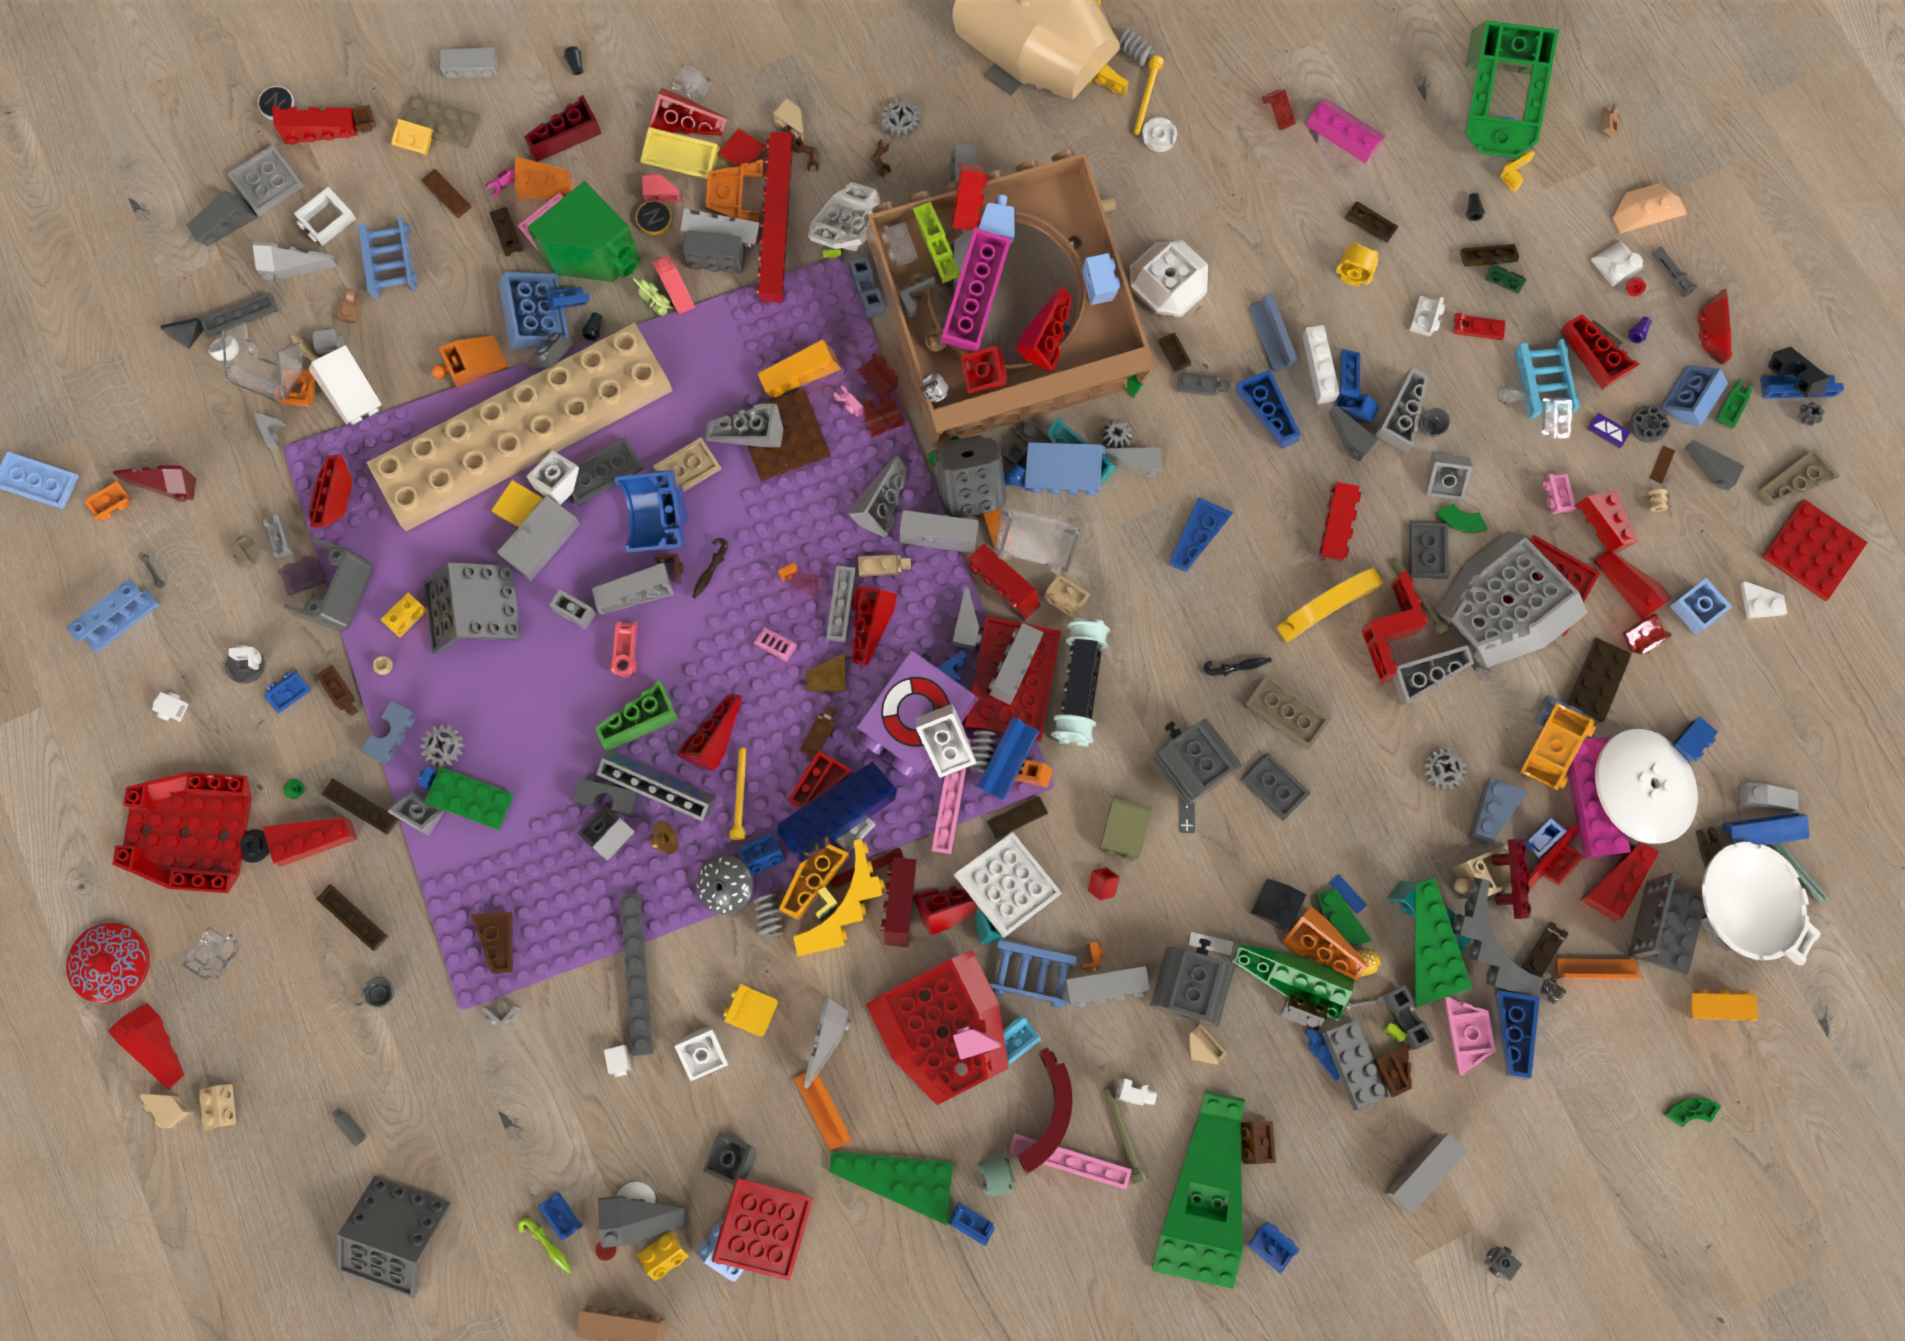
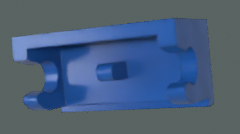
(560, 1216)
(971, 1224)

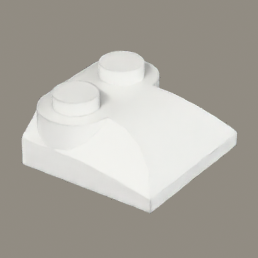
(1617, 263)
(700, 1053)

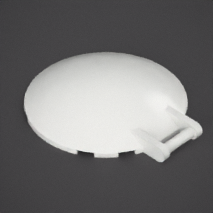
(1757, 903)

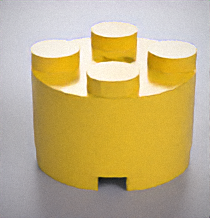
(1357, 264)

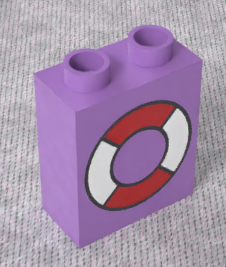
(912, 692)

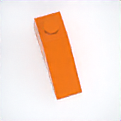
(1034, 773)

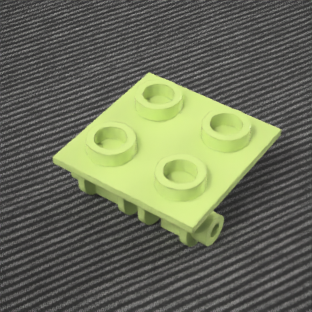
(651, 296)

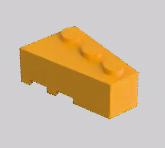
(1724, 1005)

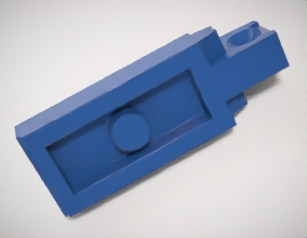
(1320, 1050)

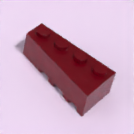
(563, 130)
(899, 902)

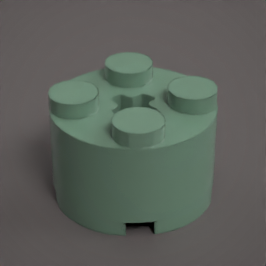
(997, 1174)

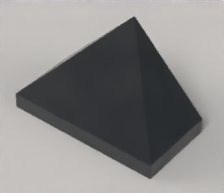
(184, 331)

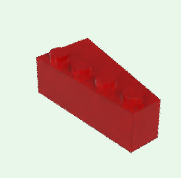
(313, 124)
(1597, 352)
(1339, 521)
(1005, 581)
(303, 839)
(1621, 883)

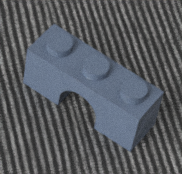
(866, 287)
(384, 748)

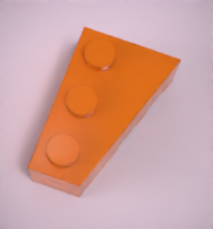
(540, 180)

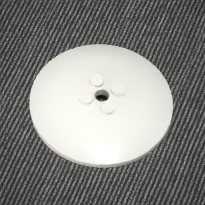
(1625, 789)

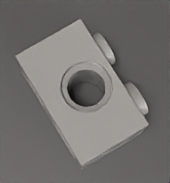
(572, 609)

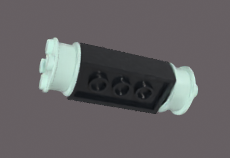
(1085, 643)

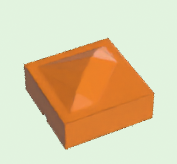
(786, 571)

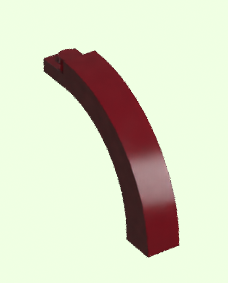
(1044, 1148)

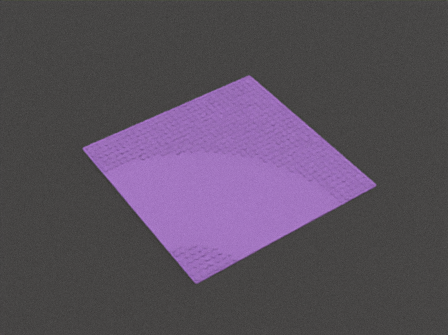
(536, 700)

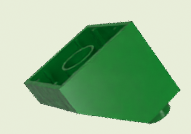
(585, 238)

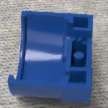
(654, 510)

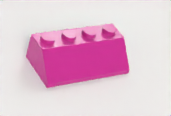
(1345, 130)

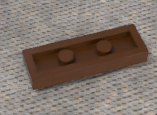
(446, 193)

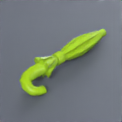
(552, 1250)

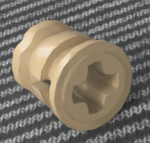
(1658, 500)

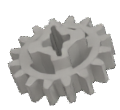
(892, 116)
(449, 744)
(1438, 766)

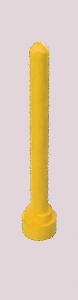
(1155, 65)
(737, 831)

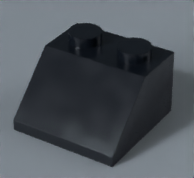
(1278, 904)

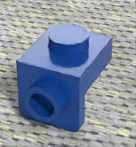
(426, 778)

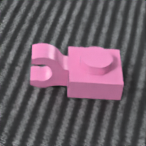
(852, 404)

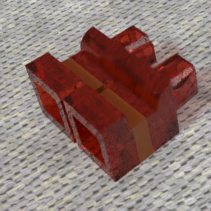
(888, 410)

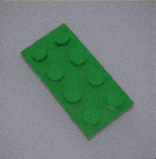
(469, 798)

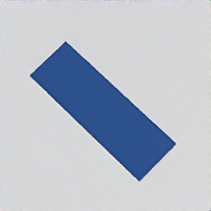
(1348, 894)

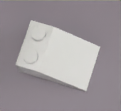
(945, 740)

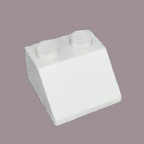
(554, 477)

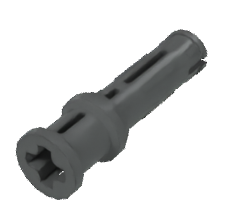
(1678, 278)

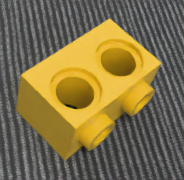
(403, 615)

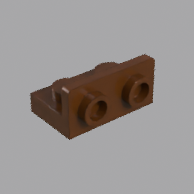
(1258, 1142)

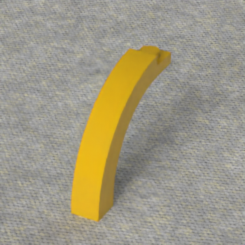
(1328, 602)

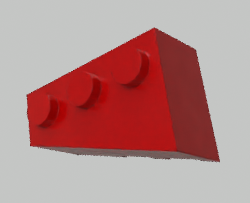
(969, 196)

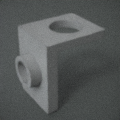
(495, 1019)

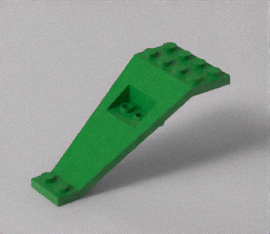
(1200, 1236)

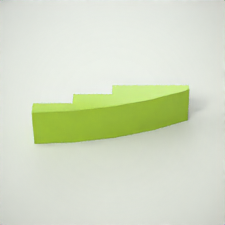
(936, 242)

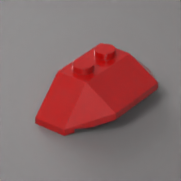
(1715, 328)
(330, 492)

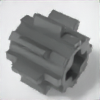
(1811, 413)

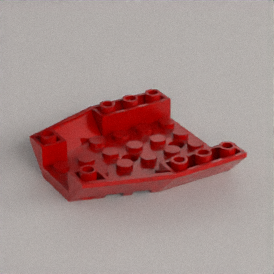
(193, 801)
(911, 1027)

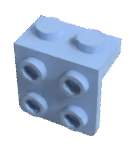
(706, 1252)

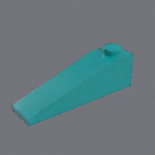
(1062, 433)

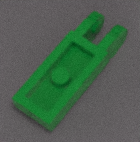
(1734, 405)

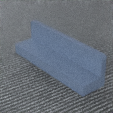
(1273, 333)

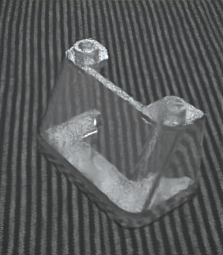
(1035, 538)

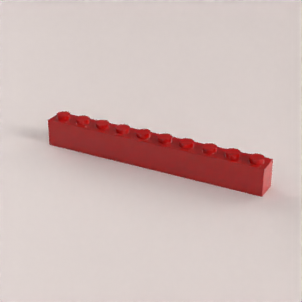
(775, 218)

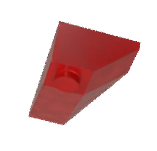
(681, 115)
(1042, 336)
(872, 614)
(146, 1040)

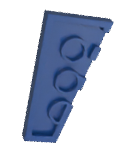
(1200, 530)

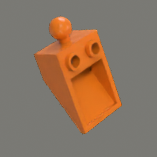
(475, 358)

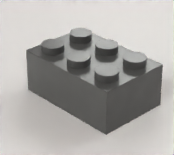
(714, 252)

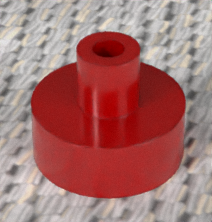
(1635, 286)

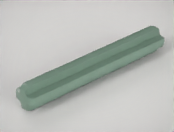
(1804, 877)

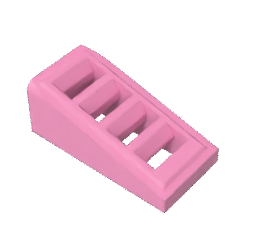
(784, 656)

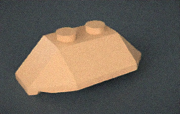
(1647, 207)

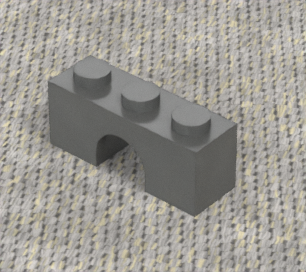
(590, 791)
(1401, 1006)

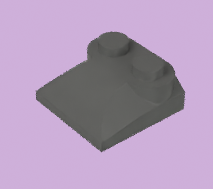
(549, 352)
(730, 1159)

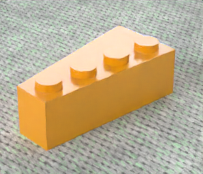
(810, 878)

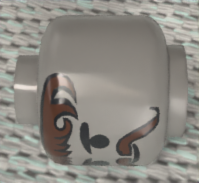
(934, 387)

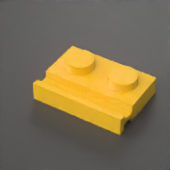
(412, 137)

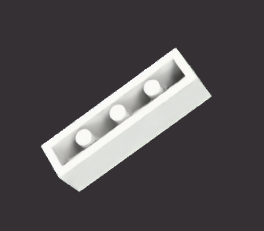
(1320, 364)

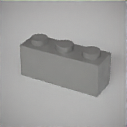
(469, 62)

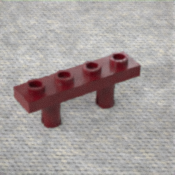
(1519, 885)

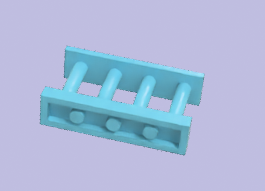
(1528, 372)

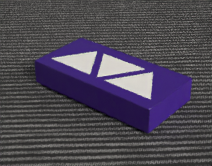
(1609, 430)

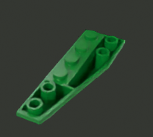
(1297, 977)

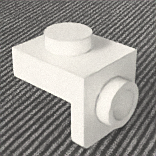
(243, 652)

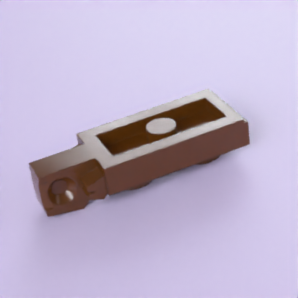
(337, 689)
(819, 733)

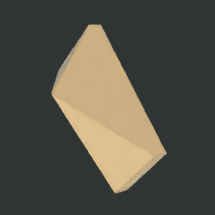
(1205, 1047)

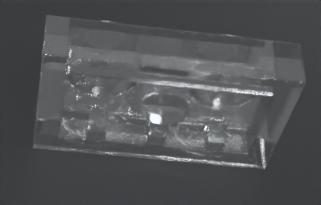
(899, 243)

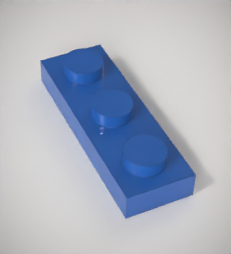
(1350, 373)

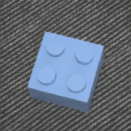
(1100, 278)
(1700, 606)

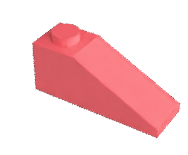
(673, 284)

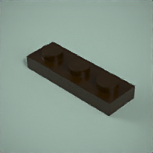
(1489, 255)
(1017, 817)

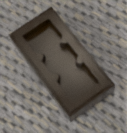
(1174, 352)

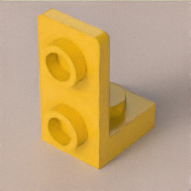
(1512, 177)

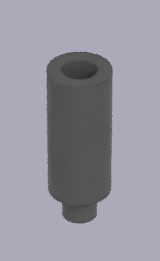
(349, 1127)

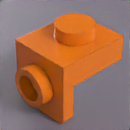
(1096, 953)

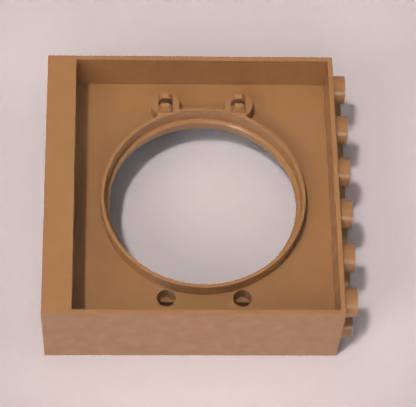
(1096, 352)

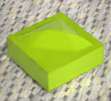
(831, 252)
(1395, 1032)

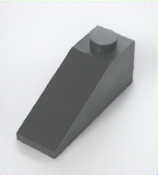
(1354, 437)
(1717, 467)

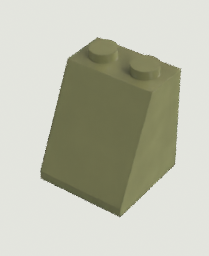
(1125, 829)

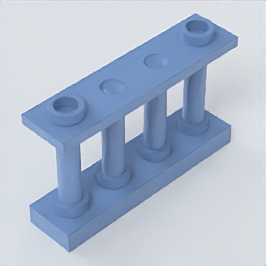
(372, 268)
(112, 615)
(1026, 954)

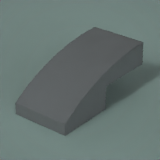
(1016, 454)

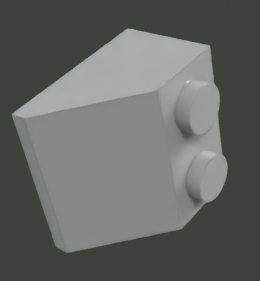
(1448, 476)

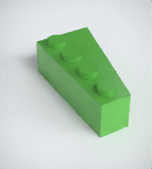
(637, 718)

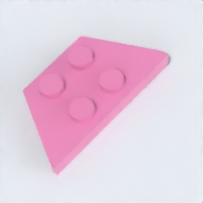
(1469, 1034)

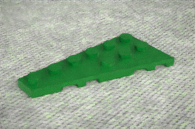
(1436, 952)
(907, 1181)

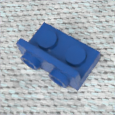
(566, 298)
(286, 691)
(761, 853)

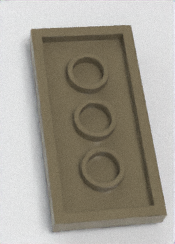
(448, 122)
(1287, 712)

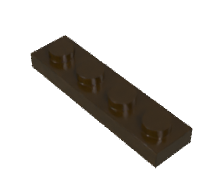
(359, 806)
(352, 917)

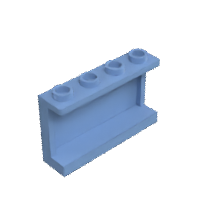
(1064, 468)

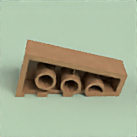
(619, 1327)

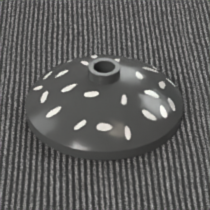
(735, 881)

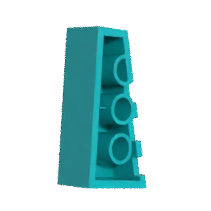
(1405, 896)

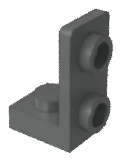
(909, 303)

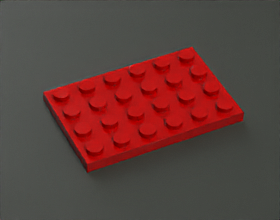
(1034, 690)

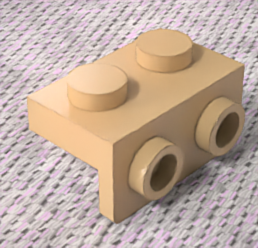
(217, 1107)

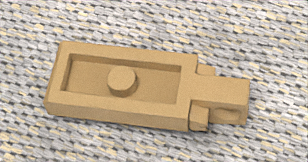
(882, 565)

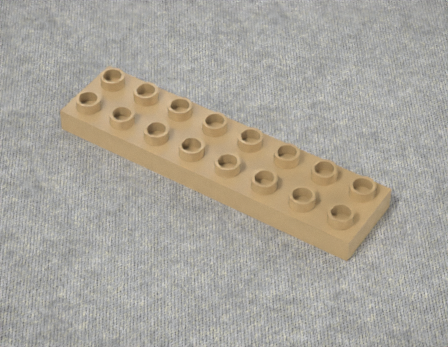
(519, 427)

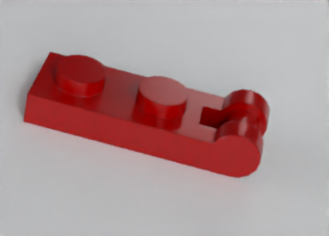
(1479, 327)

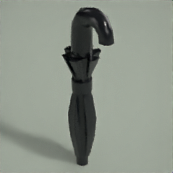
(1225, 669)

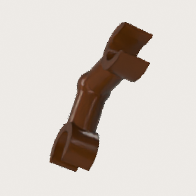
(810, 150)
(876, 158)

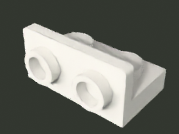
(1426, 315)

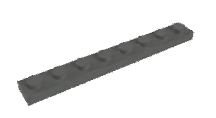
(636, 974)

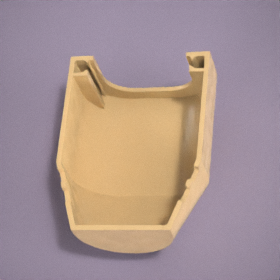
(1040, 41)

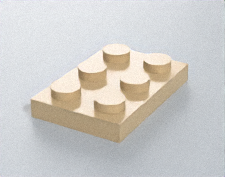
(690, 464)

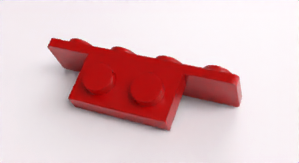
(1558, 861)

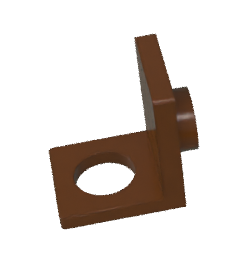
(678, 566)

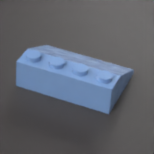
(527, 308)

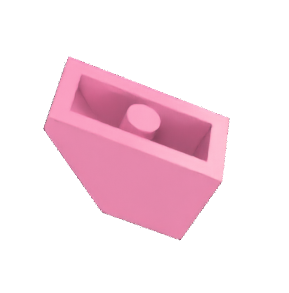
(973, 1042)

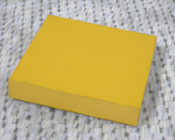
(516, 504)

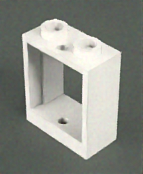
(315, 206)

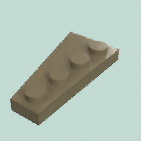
(1802, 476)

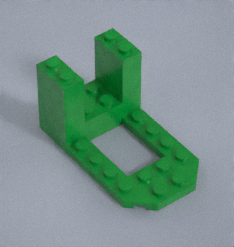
(1512, 45)

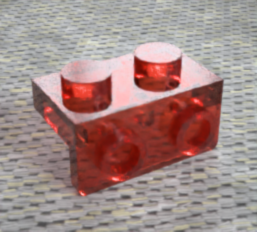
(878, 375)
(1646, 635)

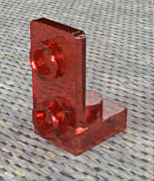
(1281, 108)

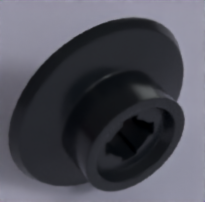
(261, 847)

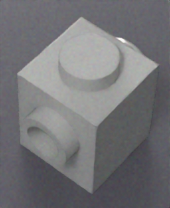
(327, 341)

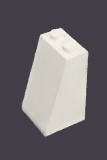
(345, 385)

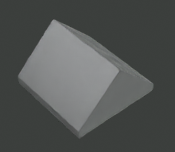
(416, 813)

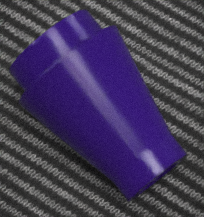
(1640, 330)

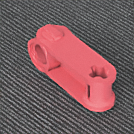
(624, 649)

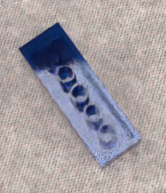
(836, 811)

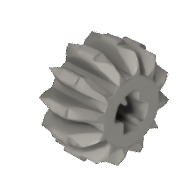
(1119, 429)

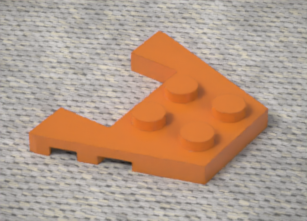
(726, 190)

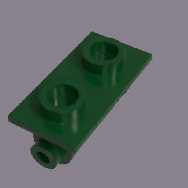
(1505, 279)

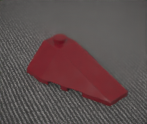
(166, 480)

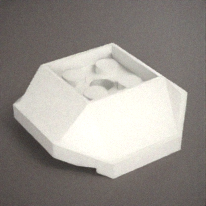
(845, 218)
(1164, 293)

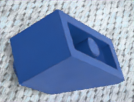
(1360, 409)

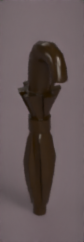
(706, 576)

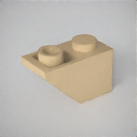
(789, 118)
(165, 1109)

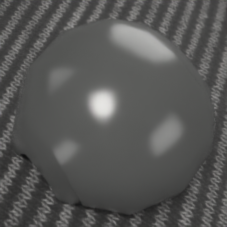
(1434, 422)
(378, 992)

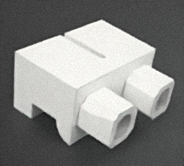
(1135, 1096)

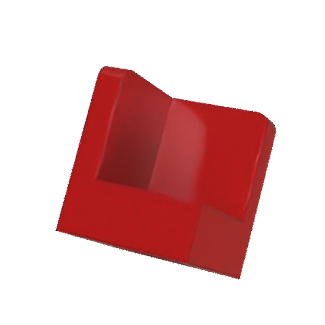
(1103, 883)

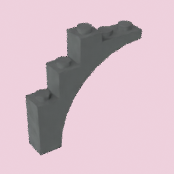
(1486, 949)

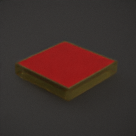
(741, 149)

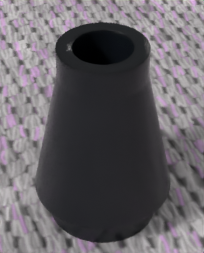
(574, 59)
(1475, 208)
(591, 330)

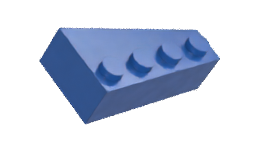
(1268, 405)
(1518, 1031)

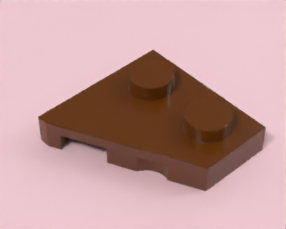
(1396, 1070)

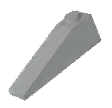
(831, 1029)

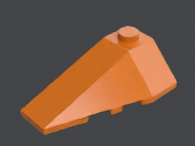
(1320, 940)

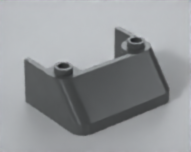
(343, 593)

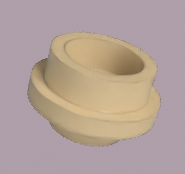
(382, 665)

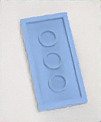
(36, 480)

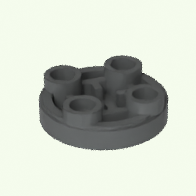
(1649, 424)

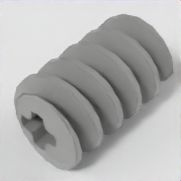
(1134, 48)
(981, 749)
(767, 915)

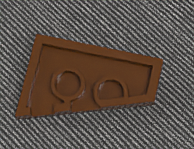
(496, 936)

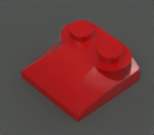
(984, 369)

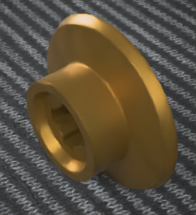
(664, 838)

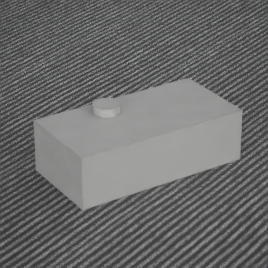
(938, 531)
(538, 538)
(1425, 1172)

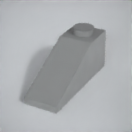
(1138, 460)
(967, 627)
(1767, 796)

